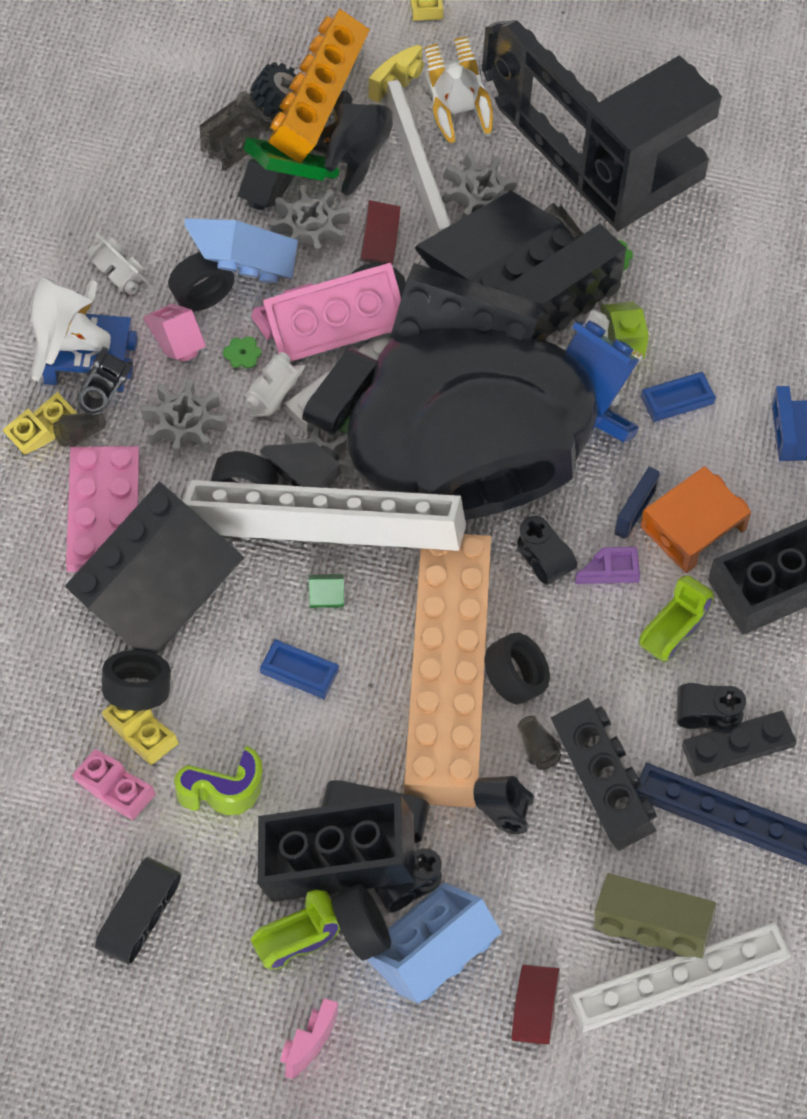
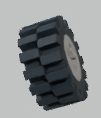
(272, 87)

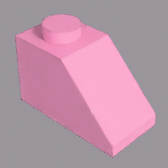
(176, 331)

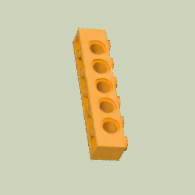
(318, 85)

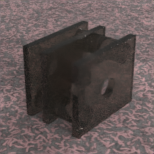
(217, 138)

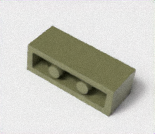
(654, 916)

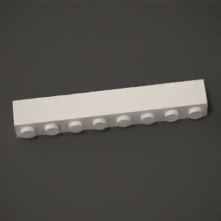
(329, 514)

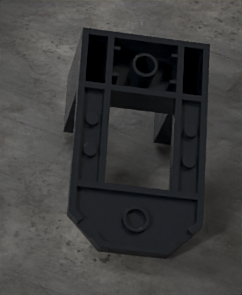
(633, 139)

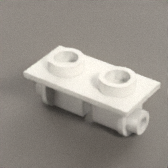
(126, 272)
(266, 396)

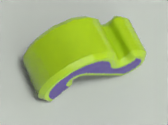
(677, 619)
(221, 791)
(298, 932)

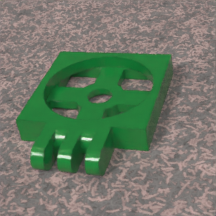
(275, 160)

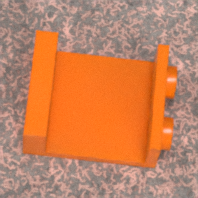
(694, 517)

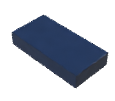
(637, 503)

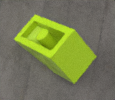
(627, 324)

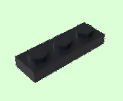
(738, 743)

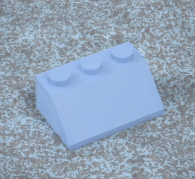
(244, 248)
(435, 941)

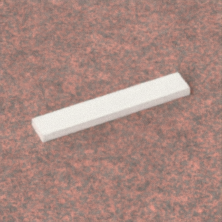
(416, 158)
(678, 977)

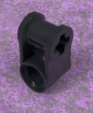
(105, 377)
(544, 550)
(707, 706)
(504, 802)
(401, 895)

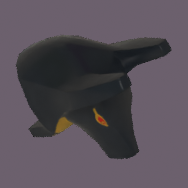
(354, 138)

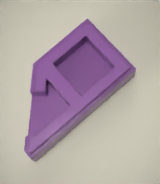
(611, 566)

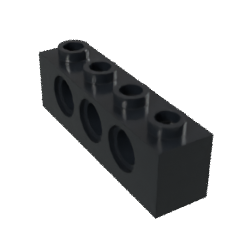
(621, 825)

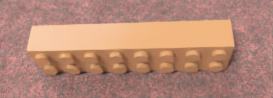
(448, 673)

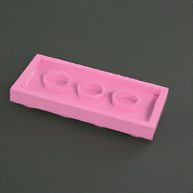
(334, 312)
(100, 497)

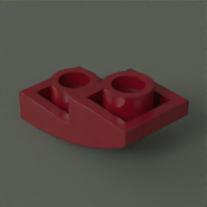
(380, 232)
(535, 1004)

